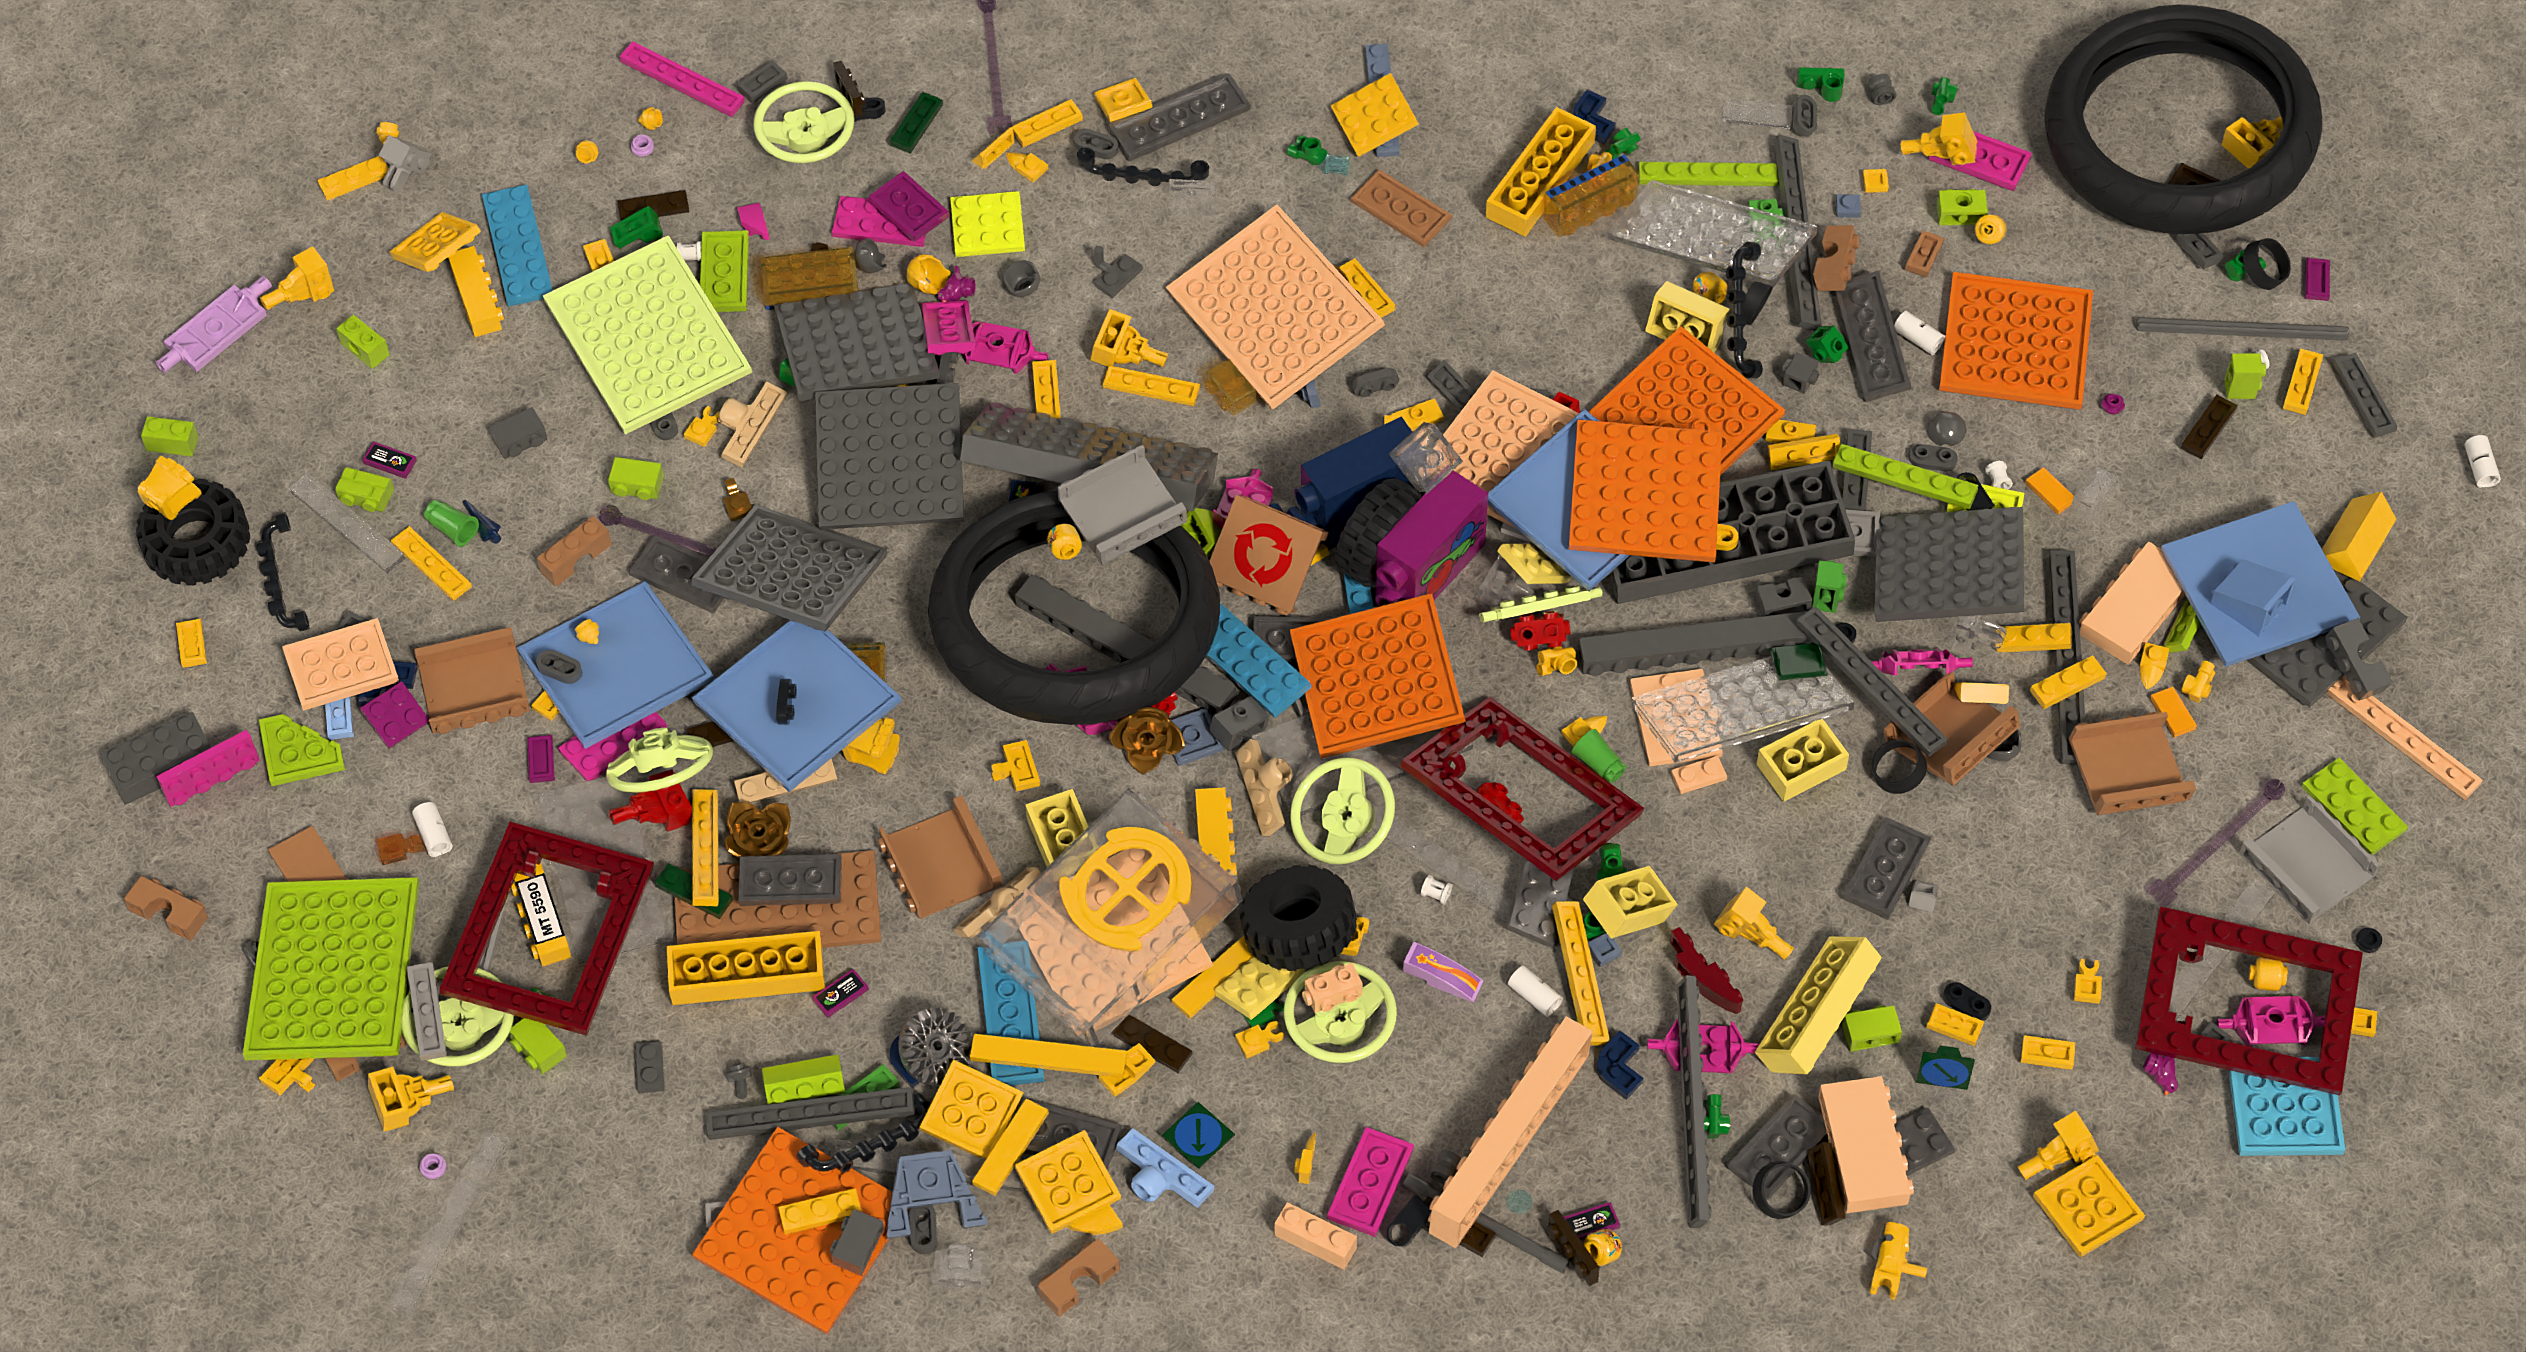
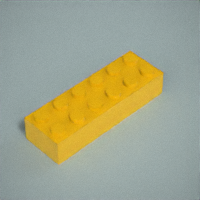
(1541, 166)
(745, 968)

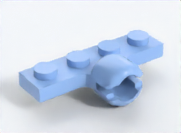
(1161, 1171)

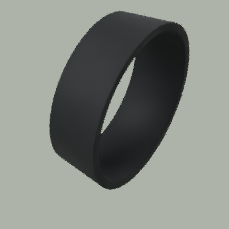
(2254, 268)
(1755, 300)
(1908, 783)
(1758, 1190)

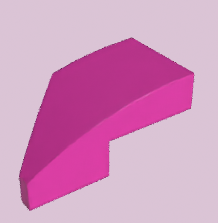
(753, 220)

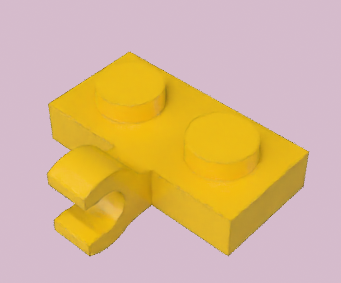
(1019, 765)
(285, 1072)

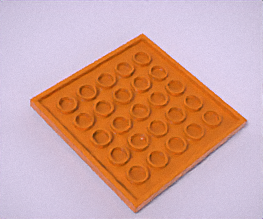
(2016, 340)
(1692, 389)
(1645, 491)
(1377, 676)
(792, 1268)

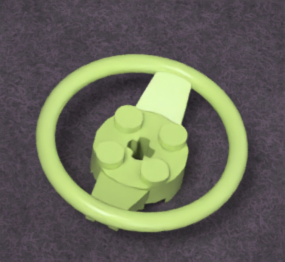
(817, 125)
(656, 750)
(1347, 799)
(475, 1022)
(1325, 1028)

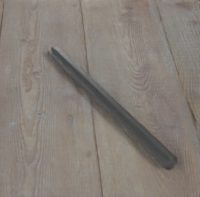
(2243, 328)

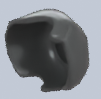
(868, 256)
(1021, 274)
(1947, 429)
(2007, 749)

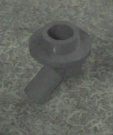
(739, 1074)

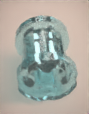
(1337, 164)

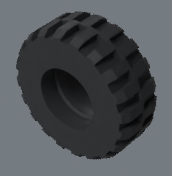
(1369, 525)
(201, 558)
(1304, 941)

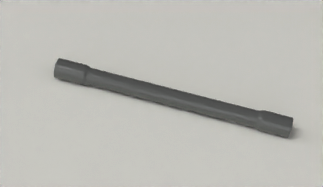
(1546, 1255)

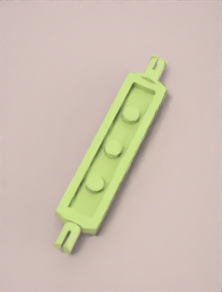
(1531, 604)

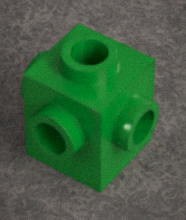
(1827, 344)

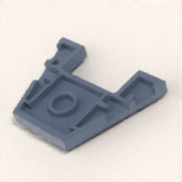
(930, 1181)

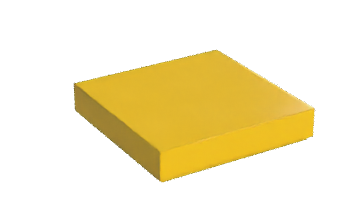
(1123, 99)

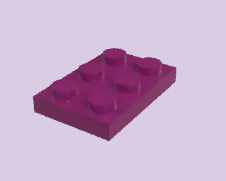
(908, 206)

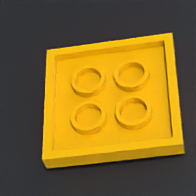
(1374, 114)
(435, 242)
(971, 1110)
(1068, 1182)
(2088, 1206)

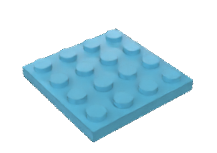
(2284, 1118)

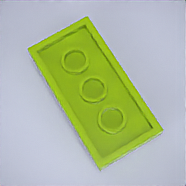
(725, 269)
(2354, 806)

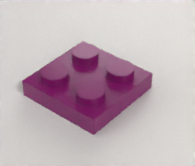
(395, 715)

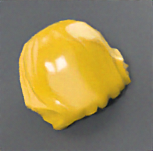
(928, 267)

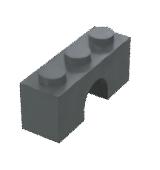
(2363, 678)

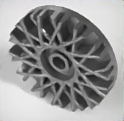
(931, 1043)

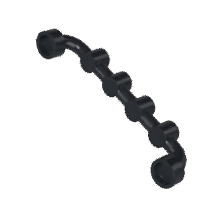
(1132, 174)
(1749, 251)
(270, 568)
(865, 1150)

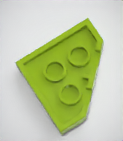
(297, 751)

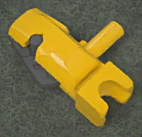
(1890, 1258)

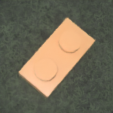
(1699, 774)

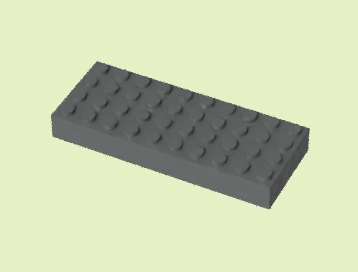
(1066, 449)
(1780, 523)

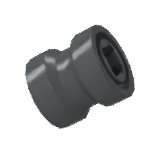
(1881, 88)
(1445, 1166)

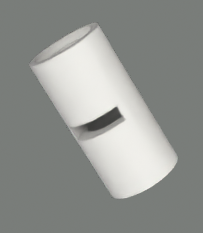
(1919, 333)
(2482, 461)
(432, 829)
(1534, 991)

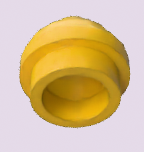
(651, 118)
(387, 129)
(587, 151)
(588, 632)

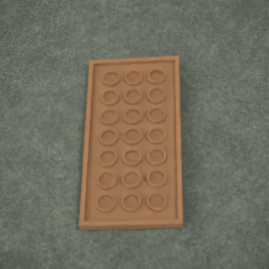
(840, 924)

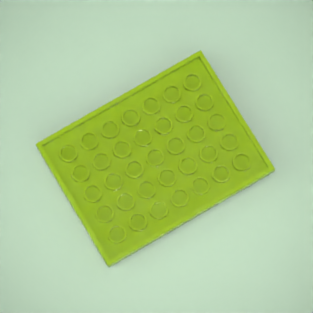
(331, 969)

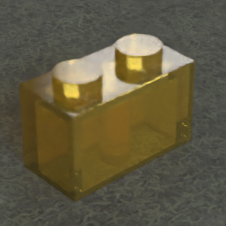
(1230, 387)

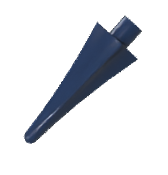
(487, 528)

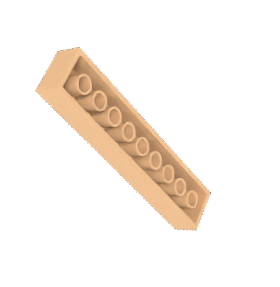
(1509, 1132)

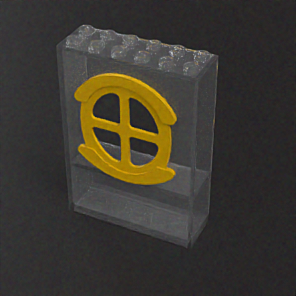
(1099, 971)

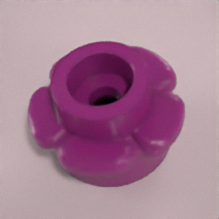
(2112, 408)

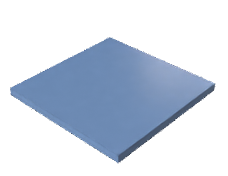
(1539, 502)
(2278, 542)
(628, 674)
(832, 706)

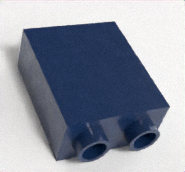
(1343, 476)

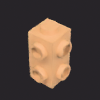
(1332, 988)

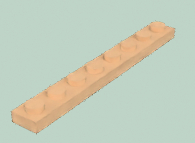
(2407, 739)

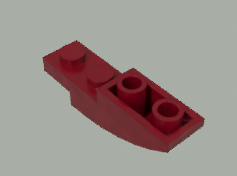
(1711, 980)

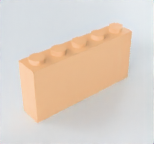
(2133, 605)
(1865, 1144)

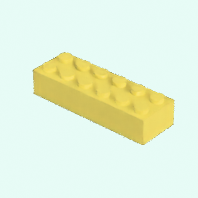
(1818, 1005)

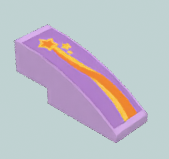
(1441, 972)

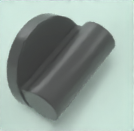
(250, 951)

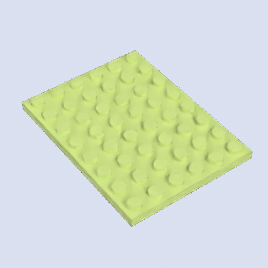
(647, 334)

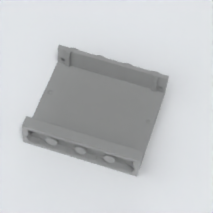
(1120, 505)
(2310, 860)

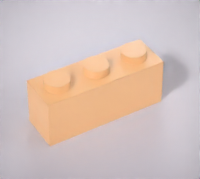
(1315, 1236)

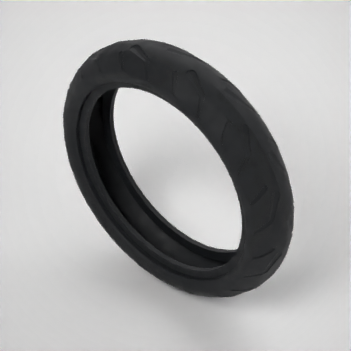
(2183, 207)
(1059, 695)

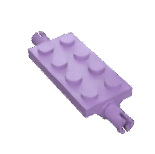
(215, 327)

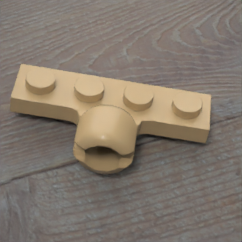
(749, 422)
(1263, 784)
(765, 786)
(997, 903)

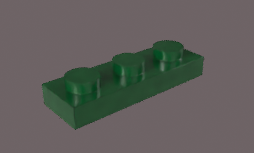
(916, 122)
(679, 884)

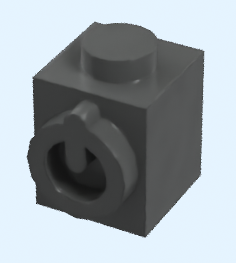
(1800, 372)

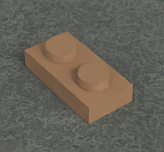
(1924, 253)

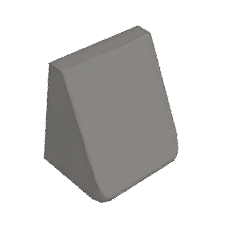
(1923, 896)

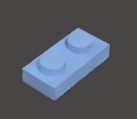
(339, 719)

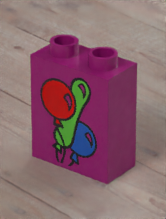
(1432, 541)

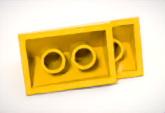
(2359, 535)

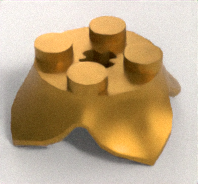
(1147, 751)
(769, 823)

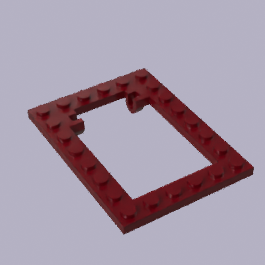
(1432, 767)
(518, 854)
(2166, 1036)

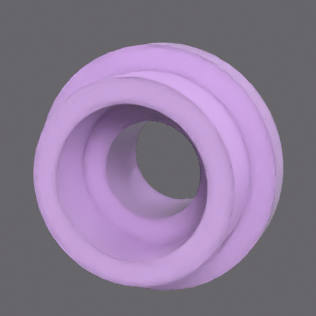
(641, 140)
(429, 1160)

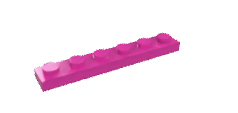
(682, 79)

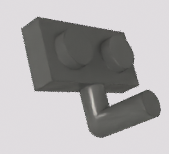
(1117, 275)

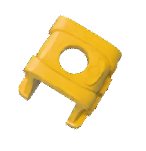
(168, 488)
(875, 746)

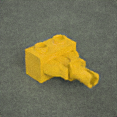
(2251, 140)
(1950, 141)
(306, 281)
(1123, 344)
(1744, 918)
(402, 1096)
(2073, 1142)

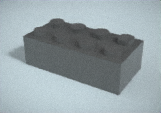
(141, 759)

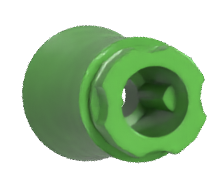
(452, 522)
(1599, 756)

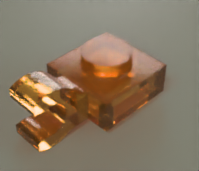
(395, 847)

